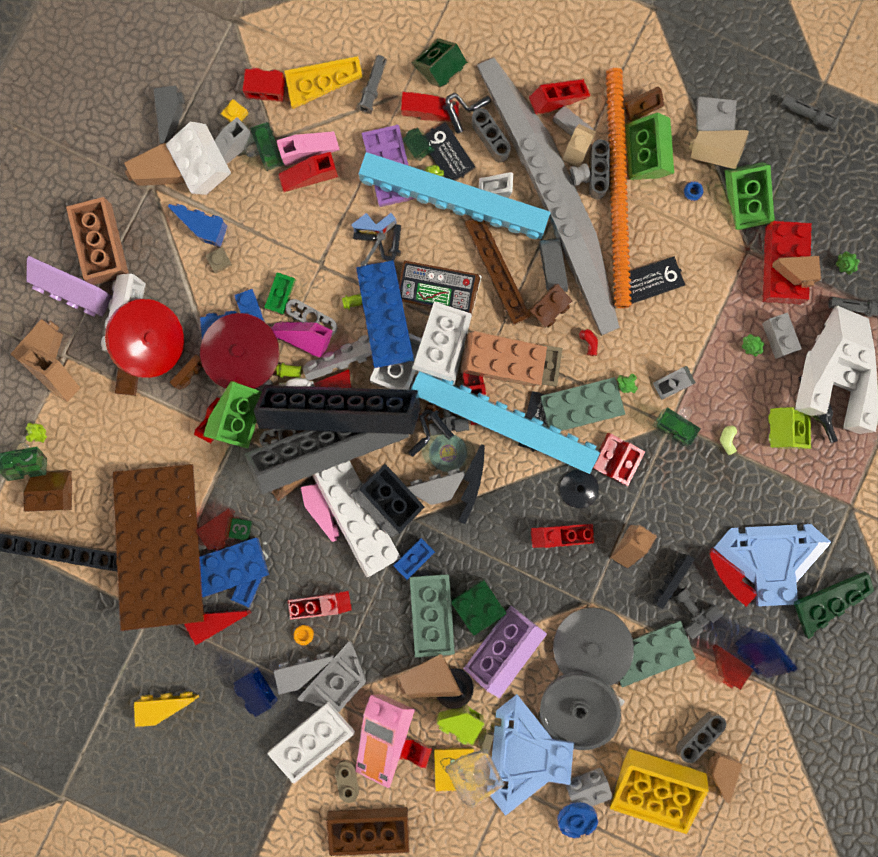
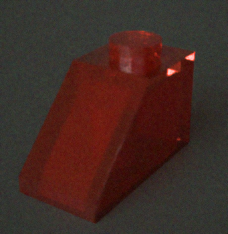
(217, 530)
(731, 669)

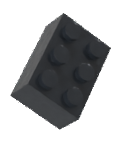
(388, 500)

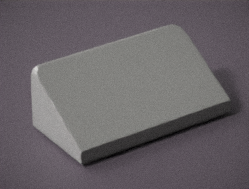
(568, 120)

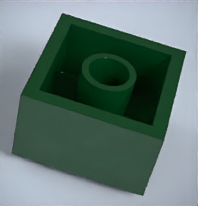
(478, 607)

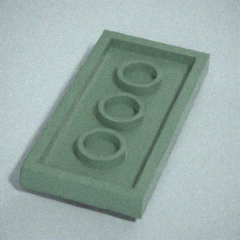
(583, 405)
(432, 615)
(658, 652)

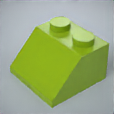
(789, 429)

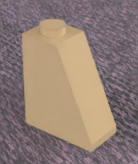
(719, 147)

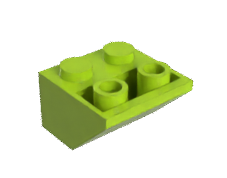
(462, 722)

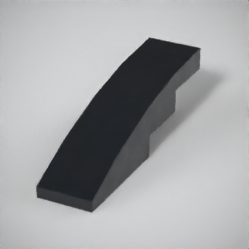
(474, 477)

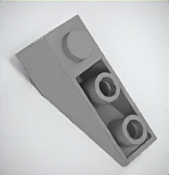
(233, 139)
(293, 676)

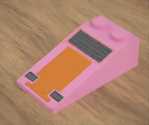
(382, 738)

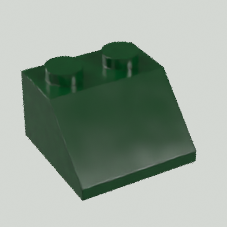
(440, 62)

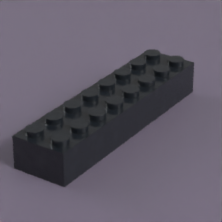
(338, 409)

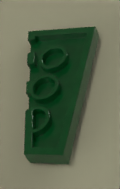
(822, 606)

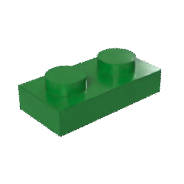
(280, 293)

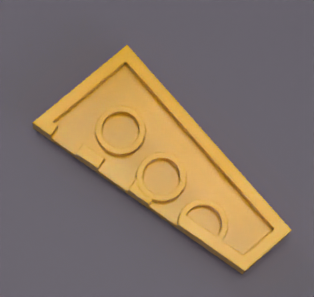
(317, 80)

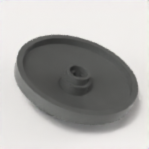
(594, 643)
(581, 710)

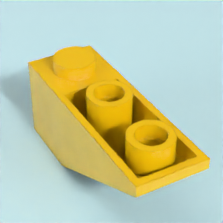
(151, 710)

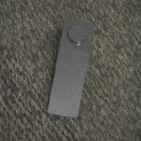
(169, 110)

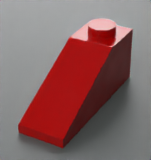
(557, 95)
(214, 623)

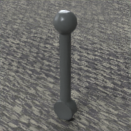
(381, 236)

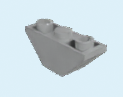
(438, 488)

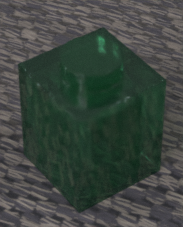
(418, 143)

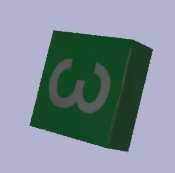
(240, 529)

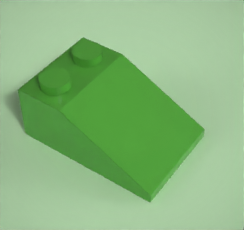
(750, 195)
(234, 416)

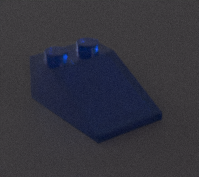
(764, 654)

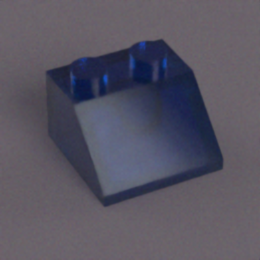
(255, 692)

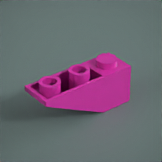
(304, 335)

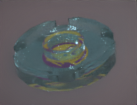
(447, 453)

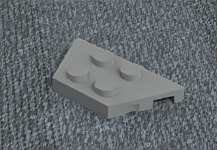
(337, 681)

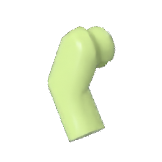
(726, 439)

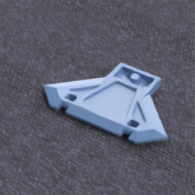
(773, 558)
(526, 755)

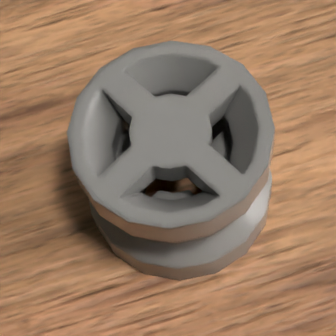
(580, 174)

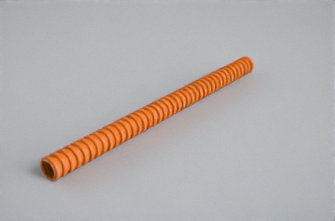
(618, 187)

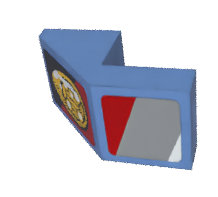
(366, 224)

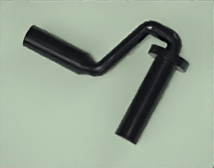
(452, 113)
(394, 251)
(438, 422)

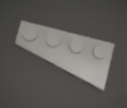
(338, 359)

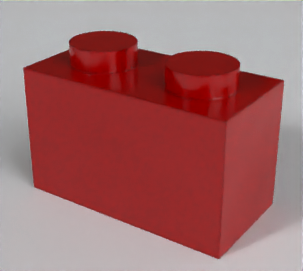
(264, 84)

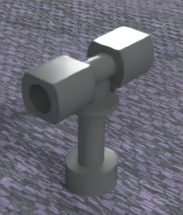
(451, 422)
(700, 617)

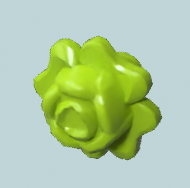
(434, 169)
(35, 432)

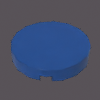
(577, 820)

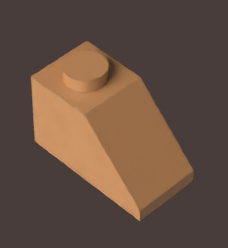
(799, 270)
(724, 773)

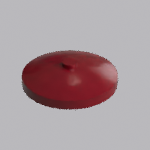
(240, 351)

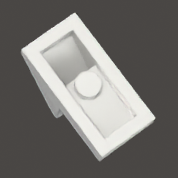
(498, 184)

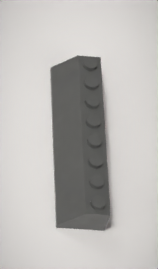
(309, 454)

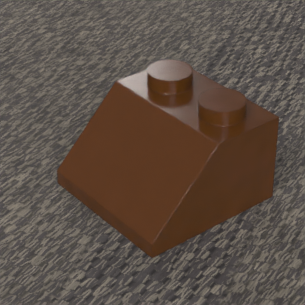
(49, 492)

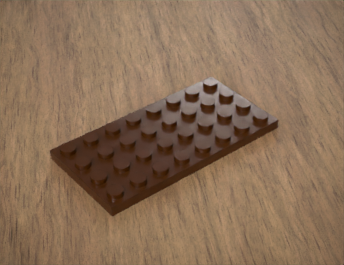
(157, 547)

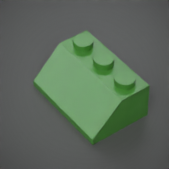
(649, 147)

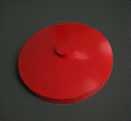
(144, 338)

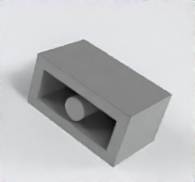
(781, 335)

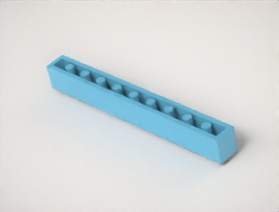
(453, 195)
(507, 422)

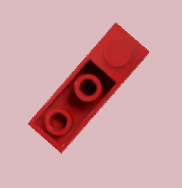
(309, 172)
(562, 536)
(319, 605)

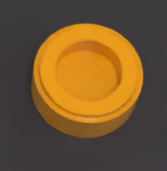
(303, 634)

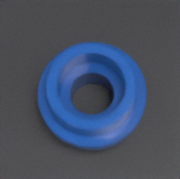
(697, 187)

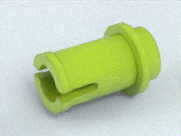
(352, 301)
(289, 370)

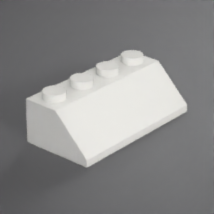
(125, 289)

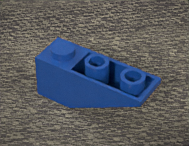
(206, 228)

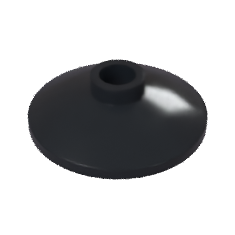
(569, 491)
(466, 687)

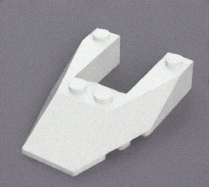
(845, 359)

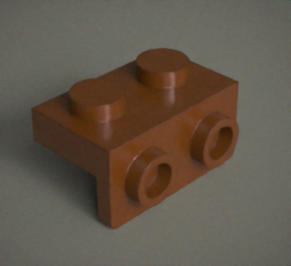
(550, 306)

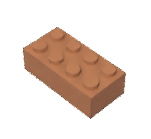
(97, 240)
(503, 359)

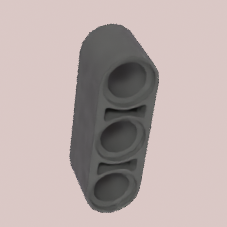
(490, 126)
(602, 161)
(553, 263)
(700, 747)

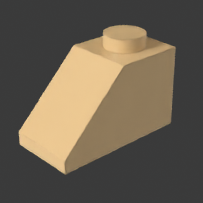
(578, 145)

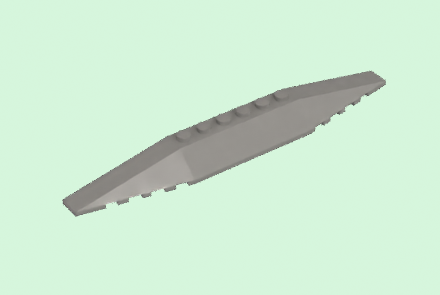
(556, 193)

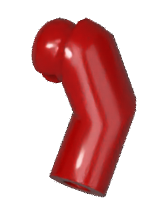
(592, 341)

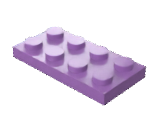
(387, 144)

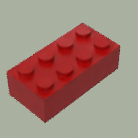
(785, 241)

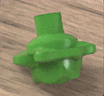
(847, 262)
(753, 345)
(627, 384)

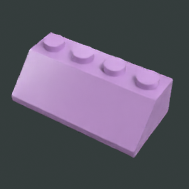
(67, 287)
(504, 652)

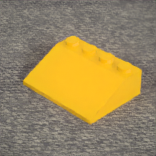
(659, 791)

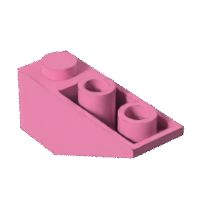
(303, 146)
(320, 511)

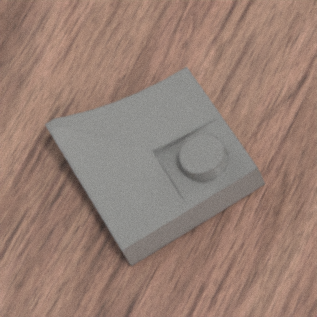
(715, 114)

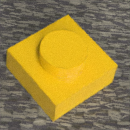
(233, 111)

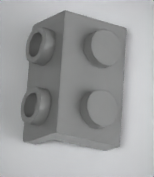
(590, 788)

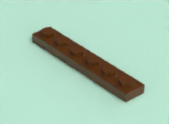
(497, 271)

